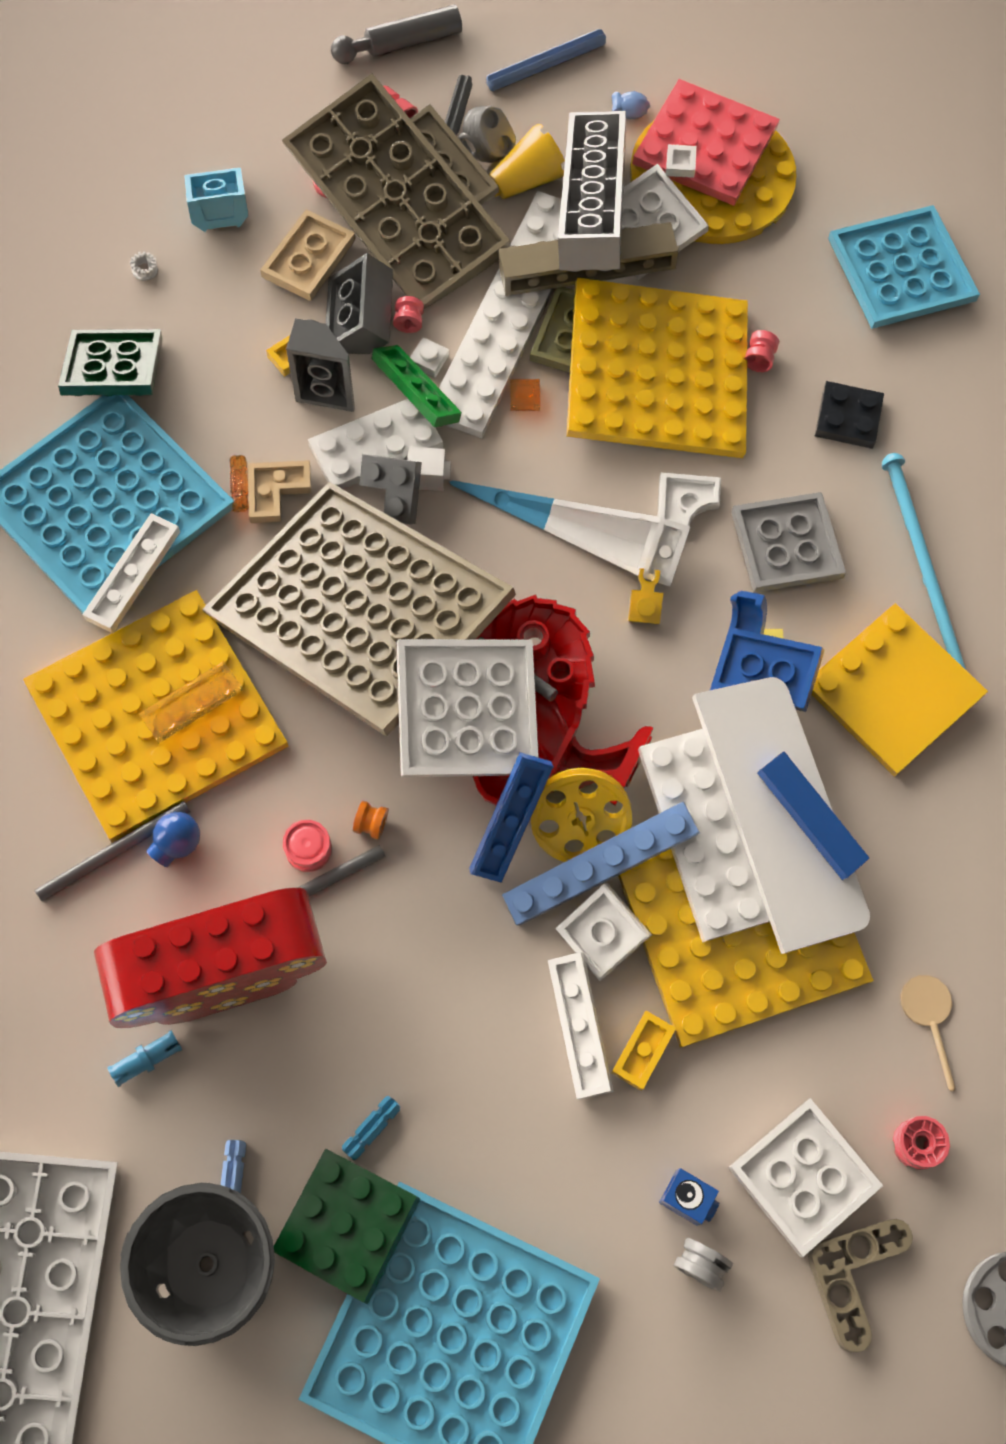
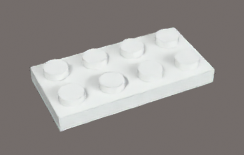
(378, 434)

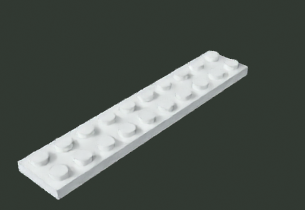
(499, 331)

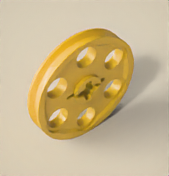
(589, 804)

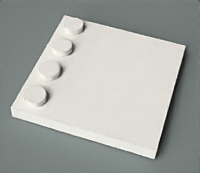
(465, 706)

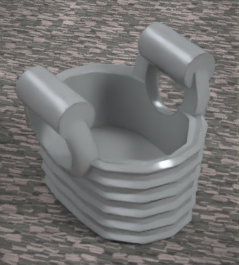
(488, 132)

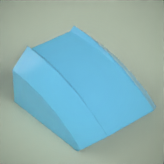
(216, 199)

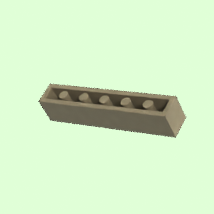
(537, 264)

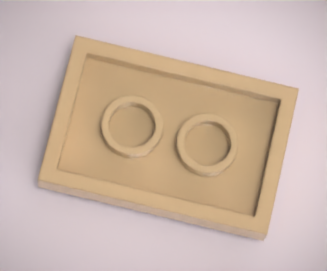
(308, 255)

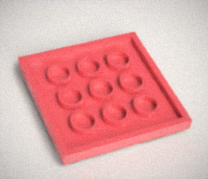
(726, 135)

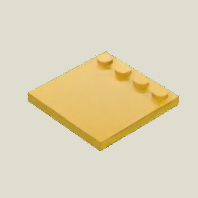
(895, 689)

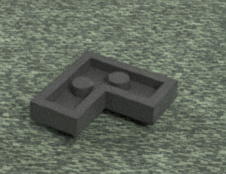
(401, 483)

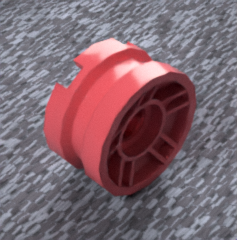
(935, 1147)

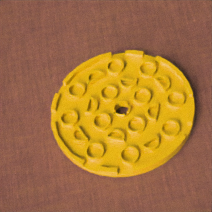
(759, 205)

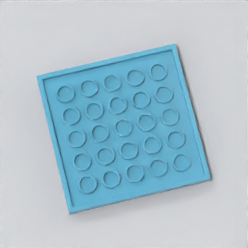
(92, 487)
(454, 1337)

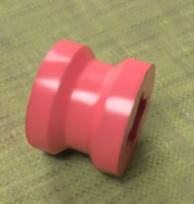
(408, 314)

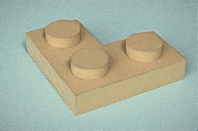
(270, 481)

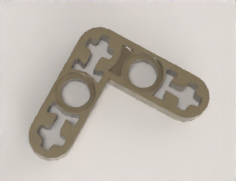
(841, 1274)

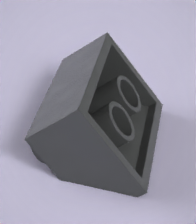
(360, 305)
(319, 366)

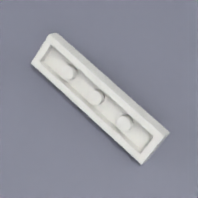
(131, 573)
(580, 1026)

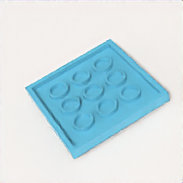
(903, 266)

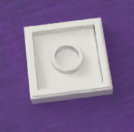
(603, 931)

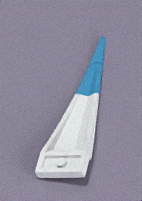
(612, 534)

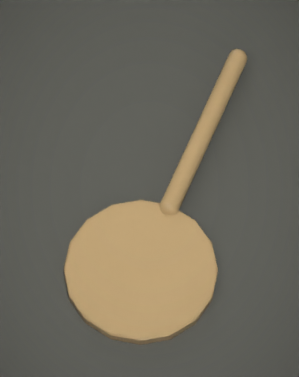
(928, 1004)

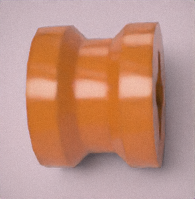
(370, 820)

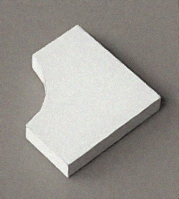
(687, 496)

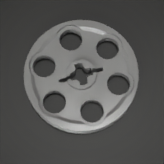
(979, 1320)

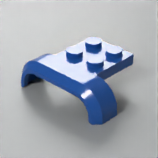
(755, 656)

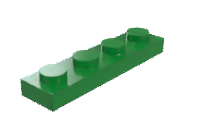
(416, 386)

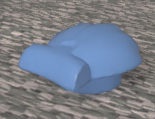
(632, 102)

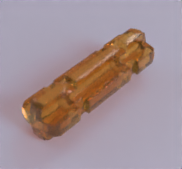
(239, 483)

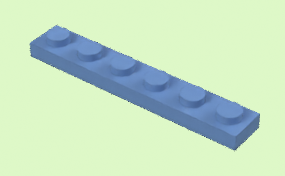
(601, 863)

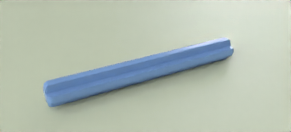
(545, 60)

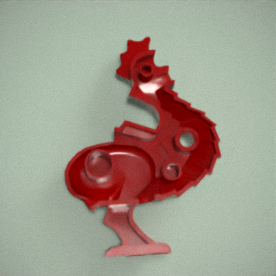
(565, 664)

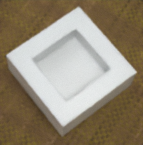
(681, 161)
(430, 356)

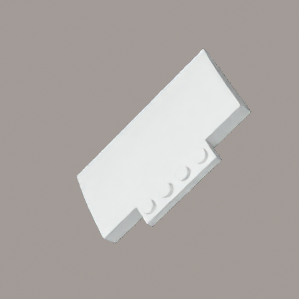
(49, 1280)

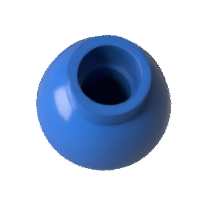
(174, 837)

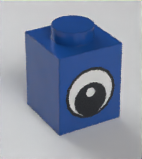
(690, 1198)

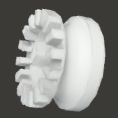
(140, 259)

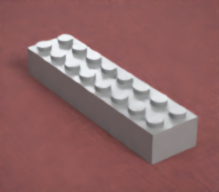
(593, 192)

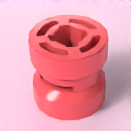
(761, 351)

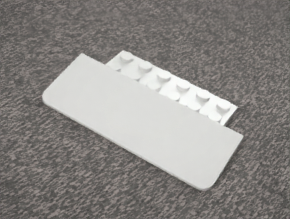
(750, 852)

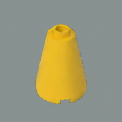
(529, 164)

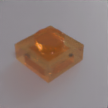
(524, 394)

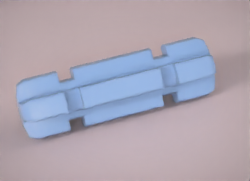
(233, 1167)

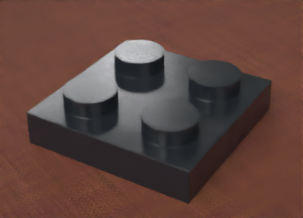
(849, 414)

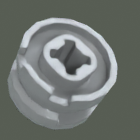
(703, 1264)

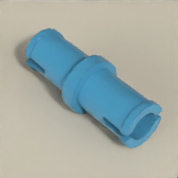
(144, 1058)

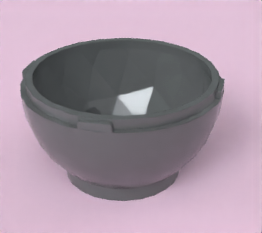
(168, 1250)

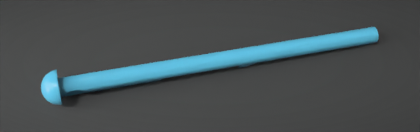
(892, 464)

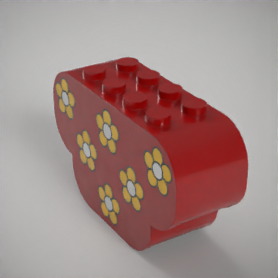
(210, 960)

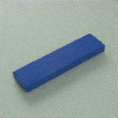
(813, 815)
(511, 817)

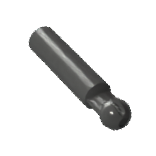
(399, 34)

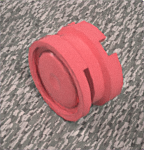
(307, 845)

